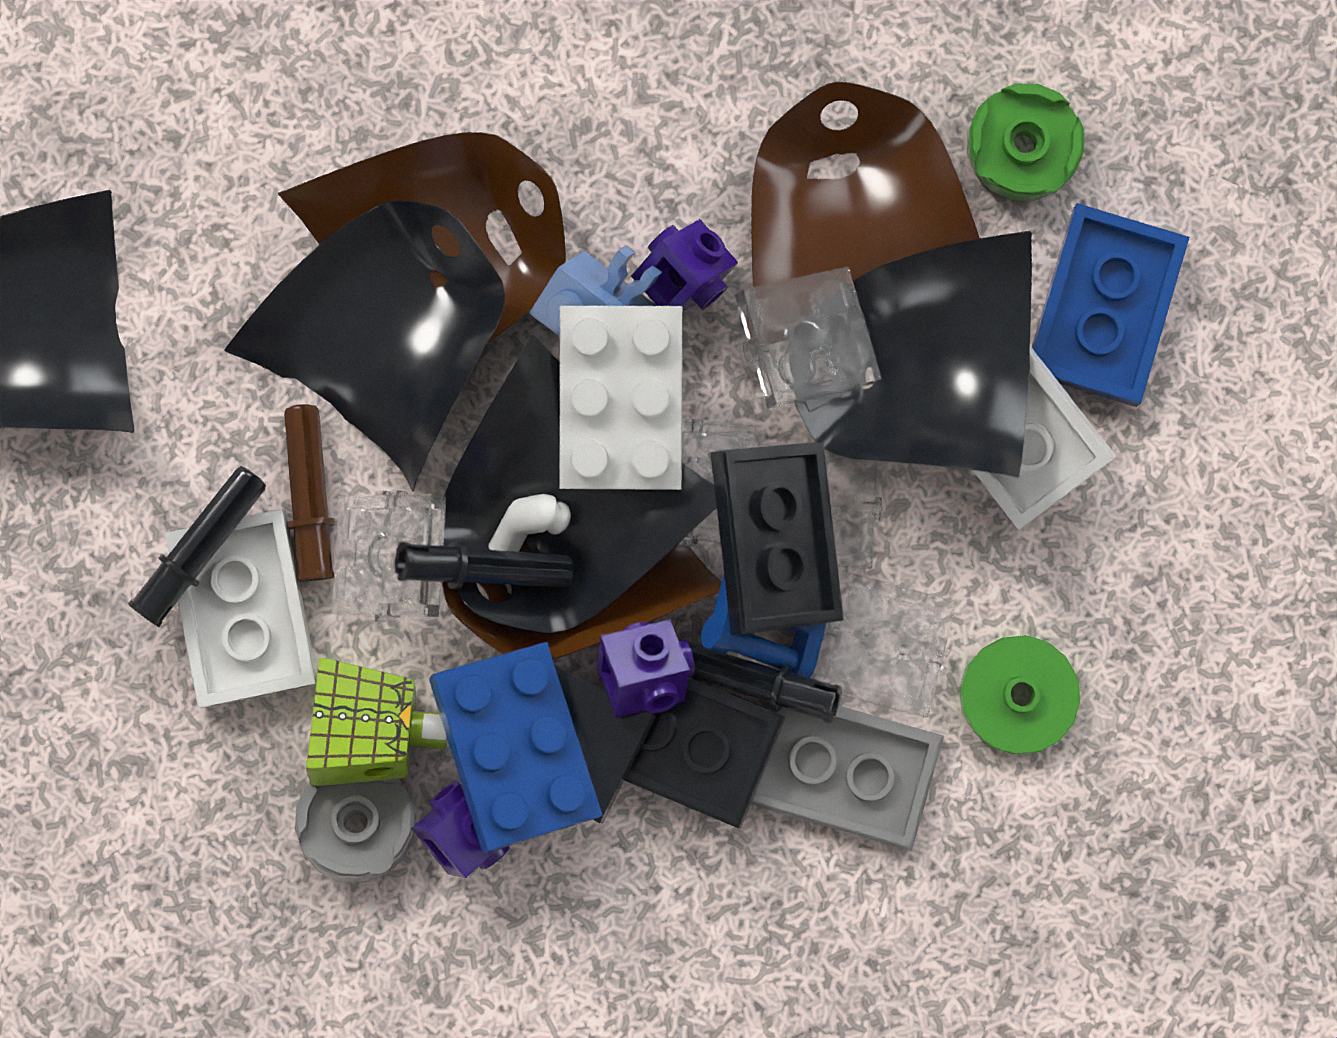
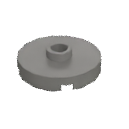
(361, 855)

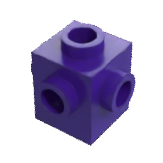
(691, 266)
(644, 668)
(452, 836)

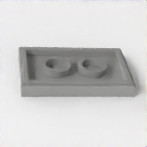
(851, 774)

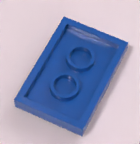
(1108, 303)
(514, 747)

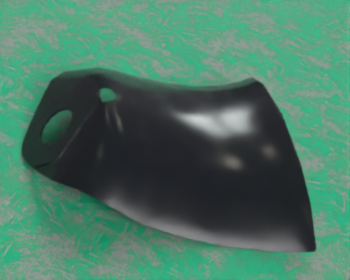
(59, 318)
(374, 330)
(949, 357)
(610, 532)

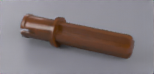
(308, 493)

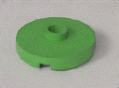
(1033, 113)
(988, 700)

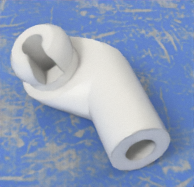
(527, 517)

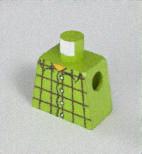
(366, 725)

